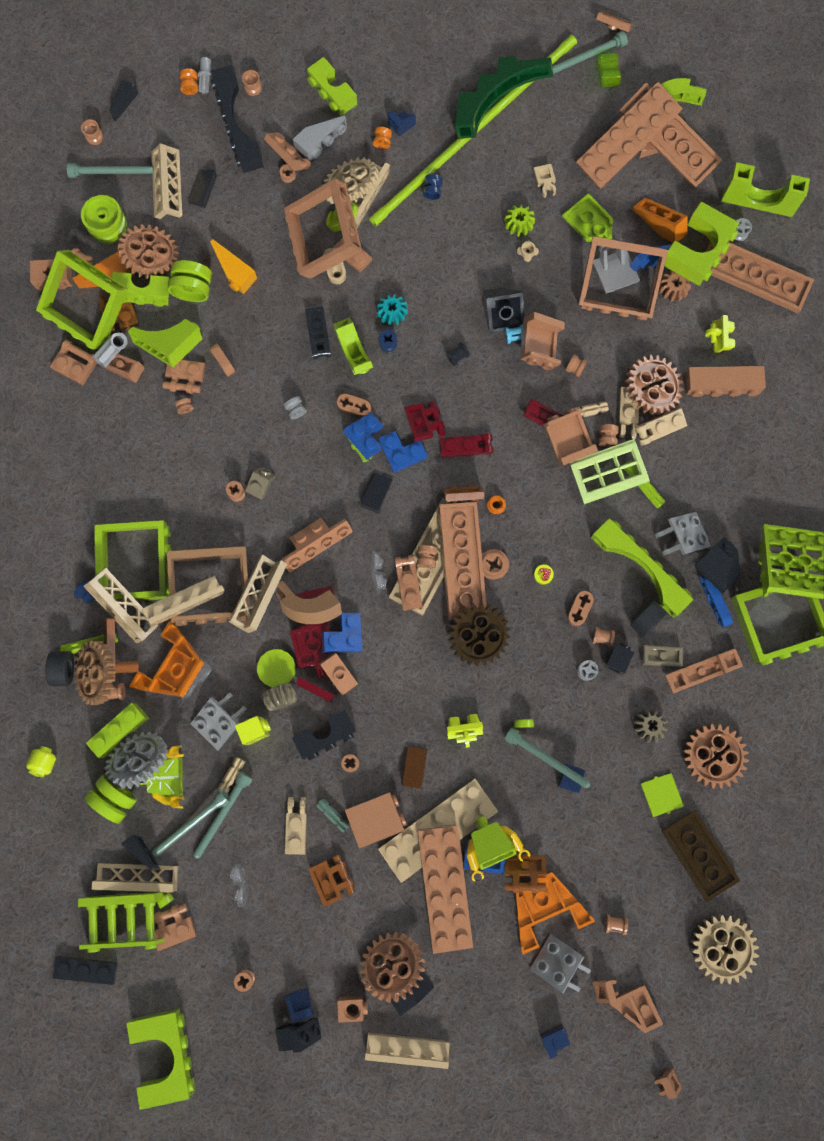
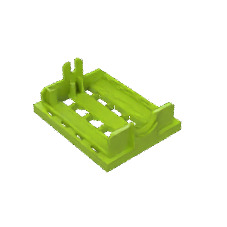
(791, 582)

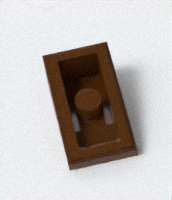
(414, 767)

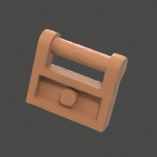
(71, 368)

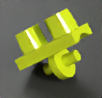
(719, 334)
(464, 732)

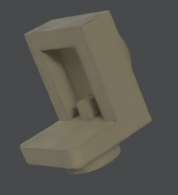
(260, 482)

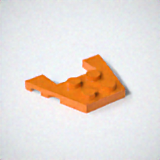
(177, 669)
(540, 906)

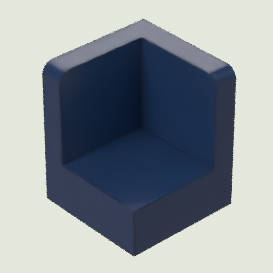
(402, 122)
(567, 783)
(299, 1005)
(554, 1040)

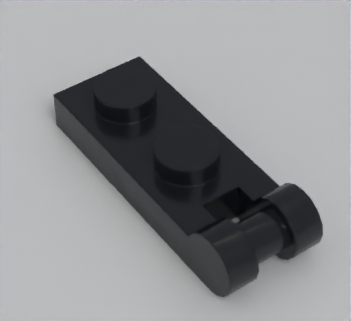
(318, 332)

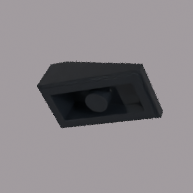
(124, 96)
(376, 493)
(139, 849)

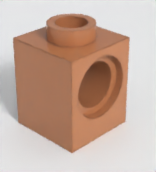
(343, 1013)

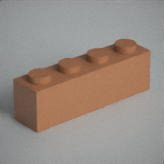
(725, 380)

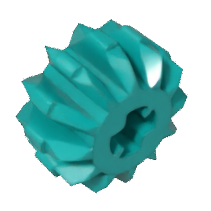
(392, 316)

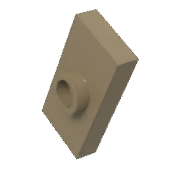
(662, 656)

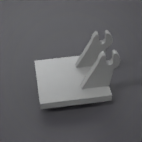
(615, 270)
(688, 532)
(215, 722)
(558, 964)

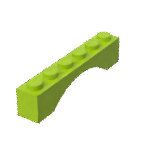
(671, 595)

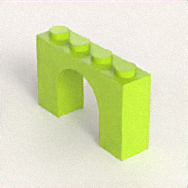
(782, 201)
(697, 265)
(167, 1028)

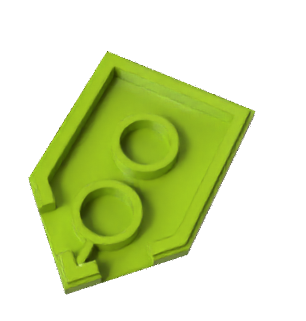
(589, 219)

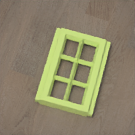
(607, 490)

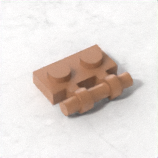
(188, 371)
(176, 932)

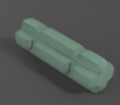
(332, 815)

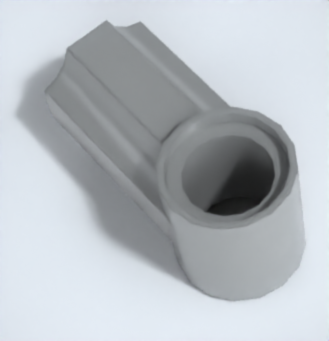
(108, 350)

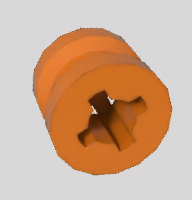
(382, 137)

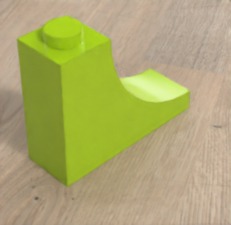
(168, 344)

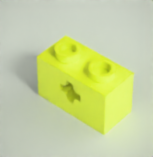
(253, 730)

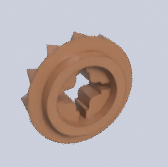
(502, 562)

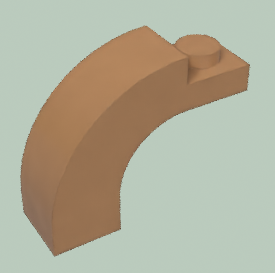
(308, 610)

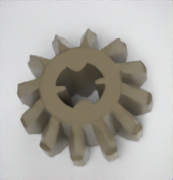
(279, 697)
(658, 725)

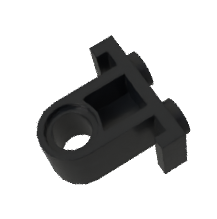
(298, 1035)

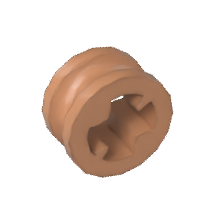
(287, 179)
(184, 406)
(350, 769)

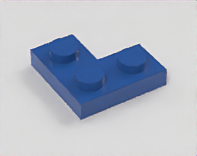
(361, 434)
(399, 456)
(349, 637)

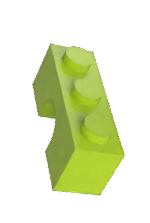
(340, 98)
(154, 293)
(124, 723)

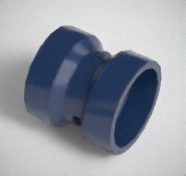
(432, 190)

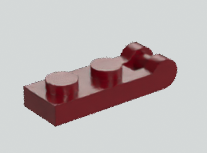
(466, 445)

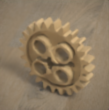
(358, 177)
(707, 940)

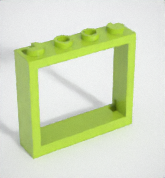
(118, 292)
(101, 556)
(751, 637)

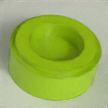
(524, 723)

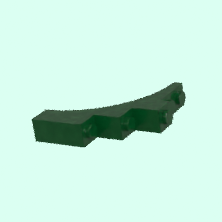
(491, 87)

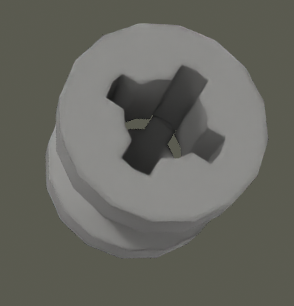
(745, 227)
(295, 408)
(590, 669)

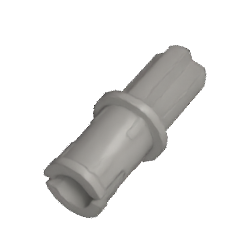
(204, 75)

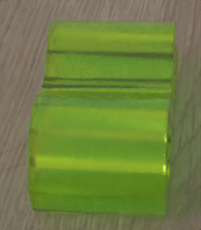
(609, 70)

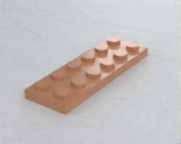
(629, 135)
(680, 146)
(762, 277)
(461, 556)
(445, 889)

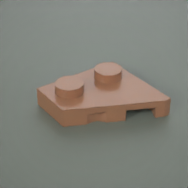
(638, 1008)

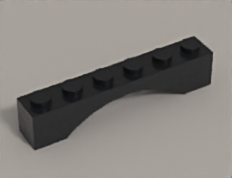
(246, 148)

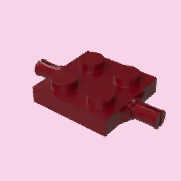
(309, 647)

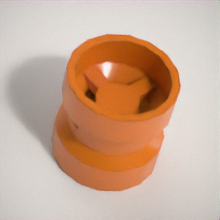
(188, 85)

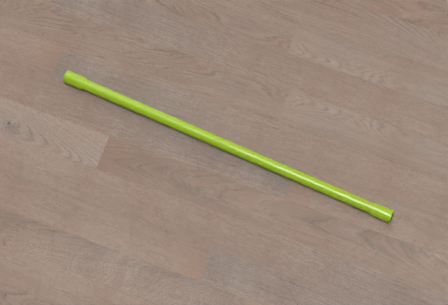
(383, 212)

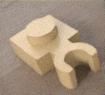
(545, 177)

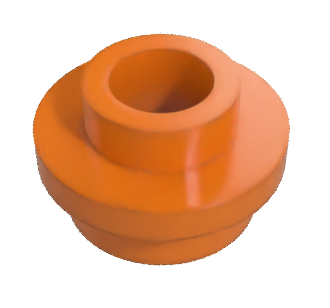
(498, 499)

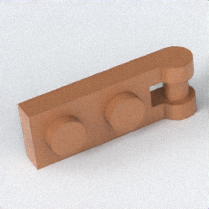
(287, 151)
(408, 583)

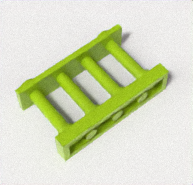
(111, 903)

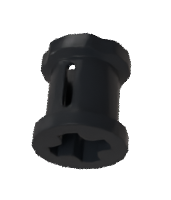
(457, 354)

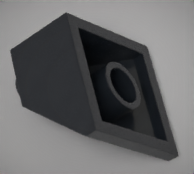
(503, 308)
(720, 564)
(425, 987)

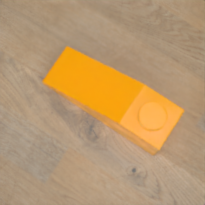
(237, 272)

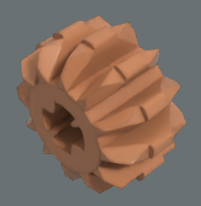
(674, 292)

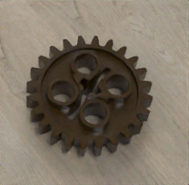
(467, 621)

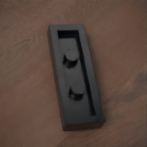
(85, 970)

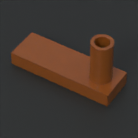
(109, 639)

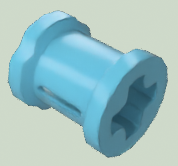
(513, 334)

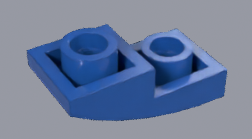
(643, 260)

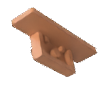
(314, 540)

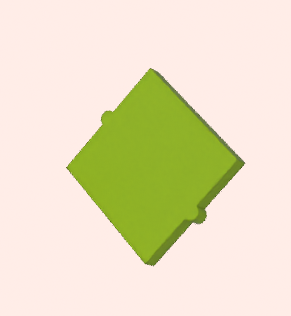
(662, 795)

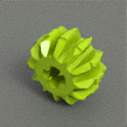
(514, 218)

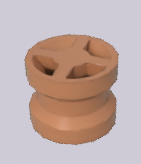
(576, 365)

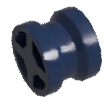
(386, 344)
(81, 592)

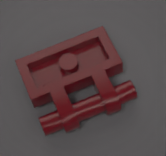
(419, 423)

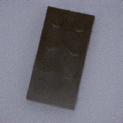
(700, 856)

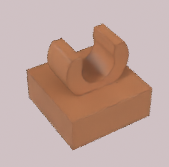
(604, 991)
(670, 1083)

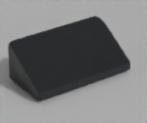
(203, 188)

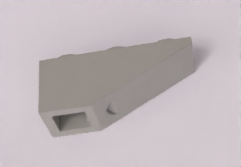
(316, 137)

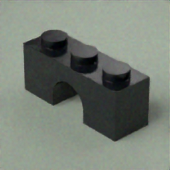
(341, 729)

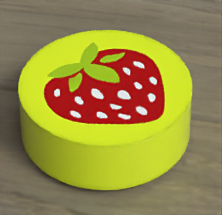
(543, 574)

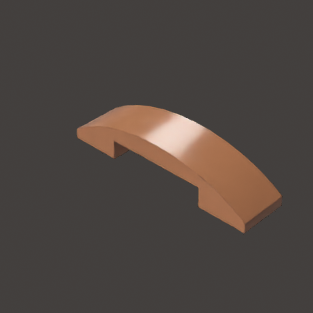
(703, 671)

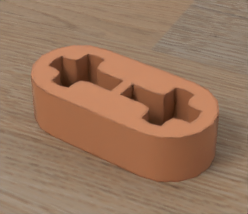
(222, 360)
(355, 401)
(576, 606)

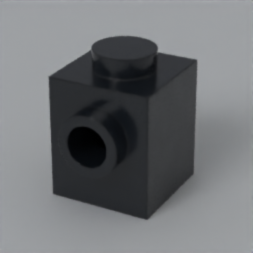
(619, 658)

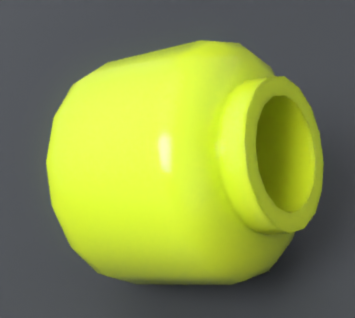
(41, 762)

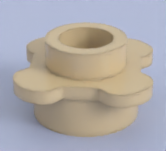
(527, 246)

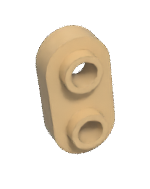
(337, 269)

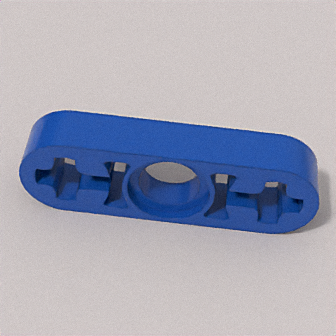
(716, 602)

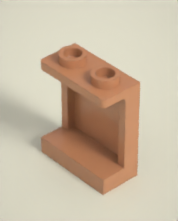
(540, 340)
(569, 437)
(375, 819)

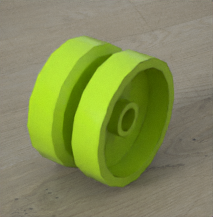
(104, 219)
(190, 281)
(110, 800)

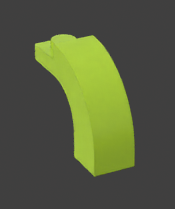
(682, 91)
(351, 347)

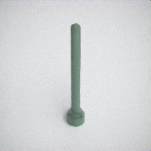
(619, 40)
(75, 170)
(515, 737)
(242, 781)
(220, 800)

